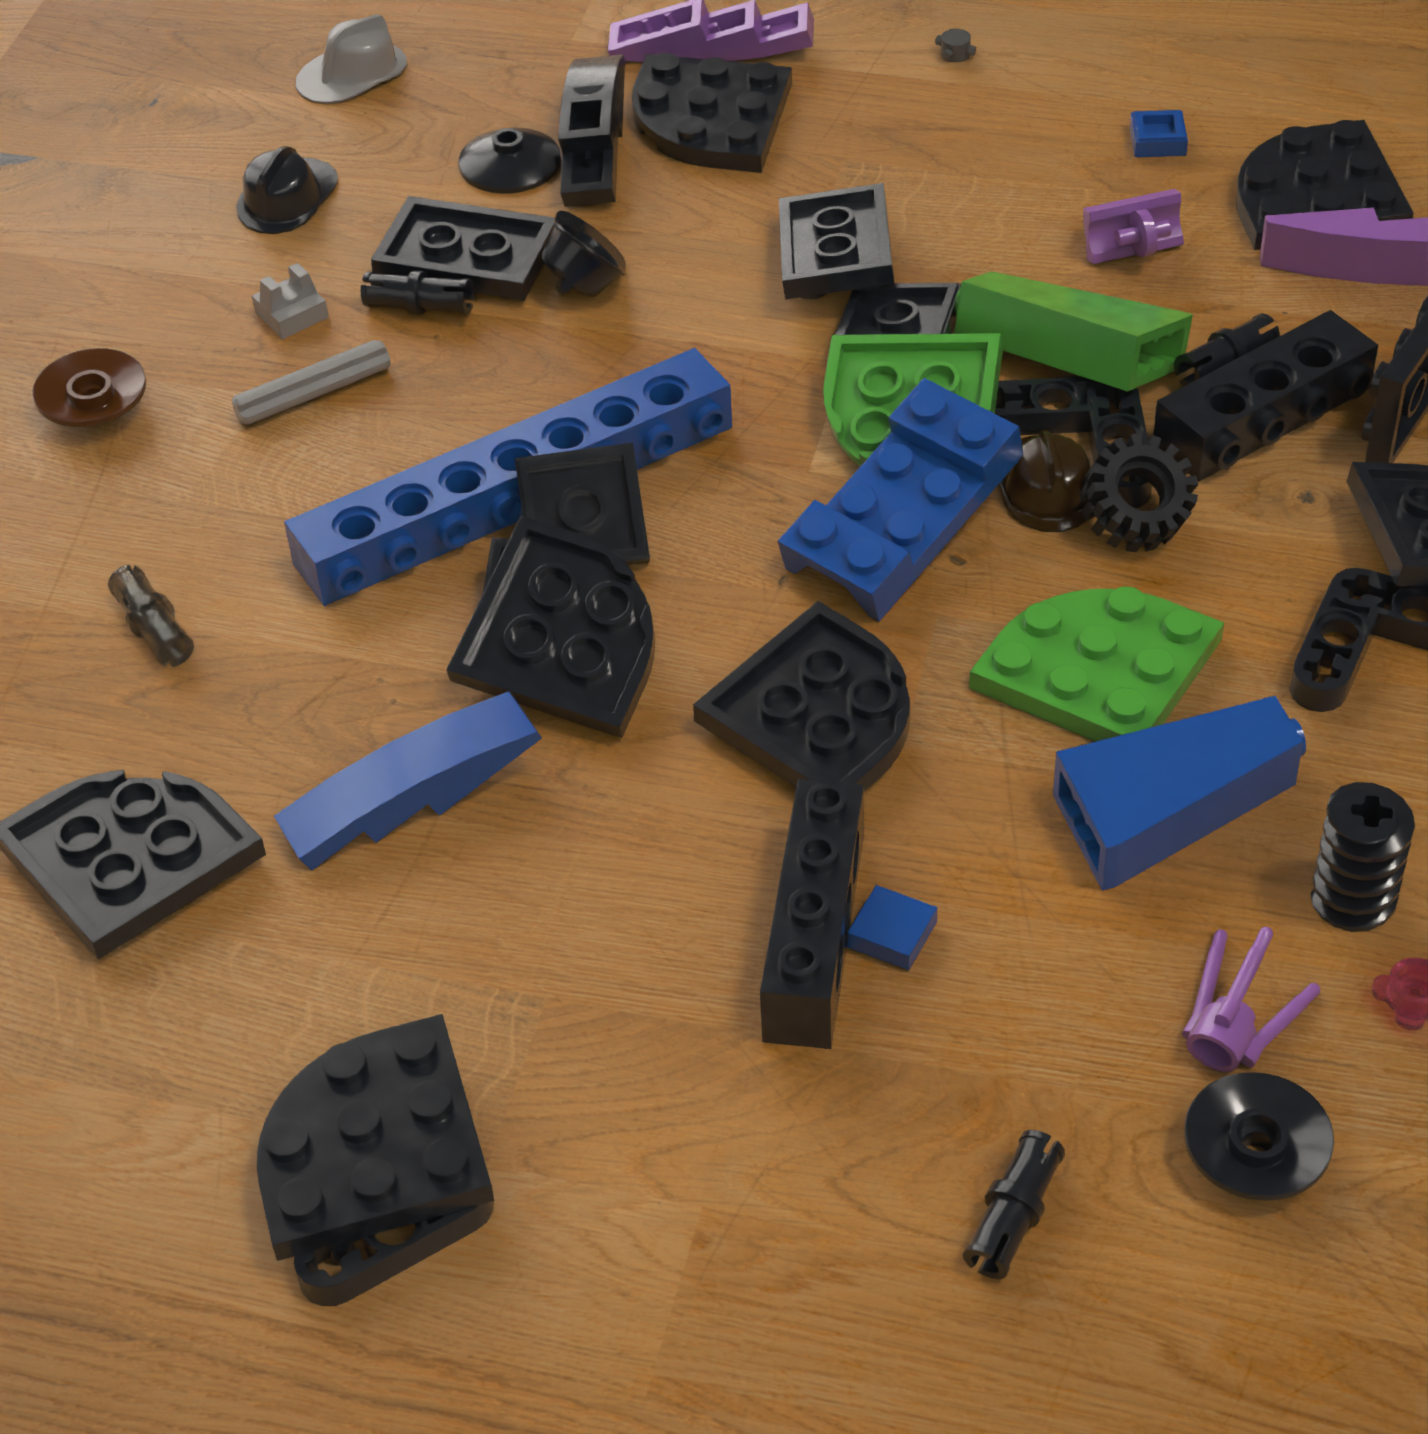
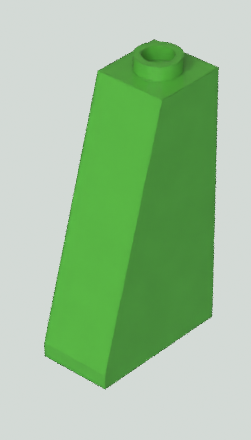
(1075, 329)

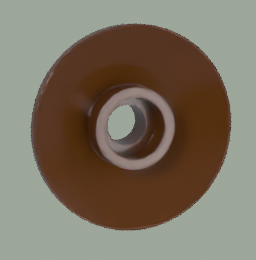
(89, 387)

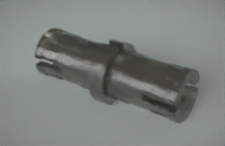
(150, 615)

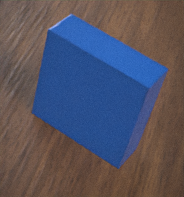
(1158, 133)
(892, 927)

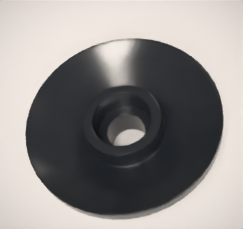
(509, 160)
(1262, 1113)

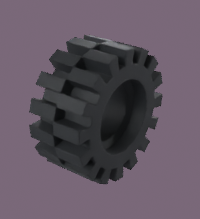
(1156, 468)

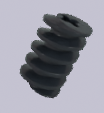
(1362, 856)

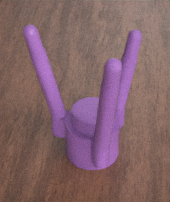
(1224, 1031)

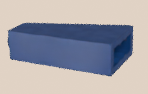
(1173, 784)

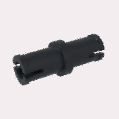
(417, 292)
(1225, 347)
(1014, 1204)

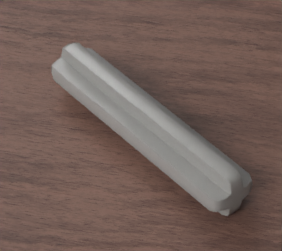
(311, 382)

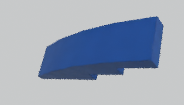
(396, 781)

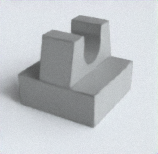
(290, 304)

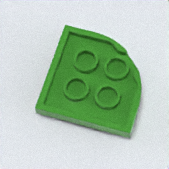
(876, 372)
(1098, 660)

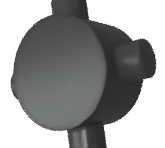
(955, 45)

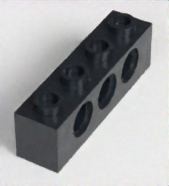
(1266, 394)
(812, 915)

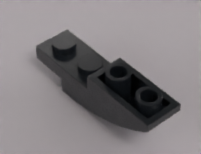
(590, 129)

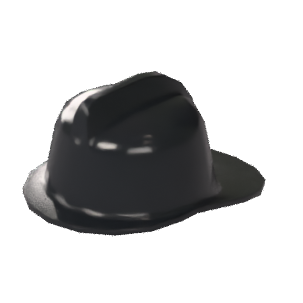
(283, 190)
(581, 256)

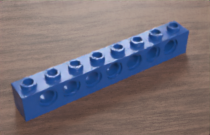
(476, 485)

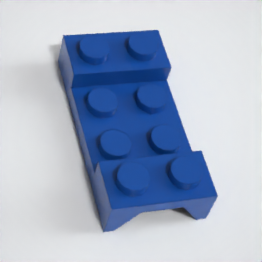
(905, 497)

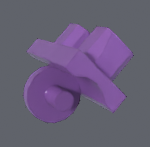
(1133, 226)

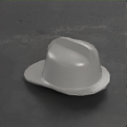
(354, 60)

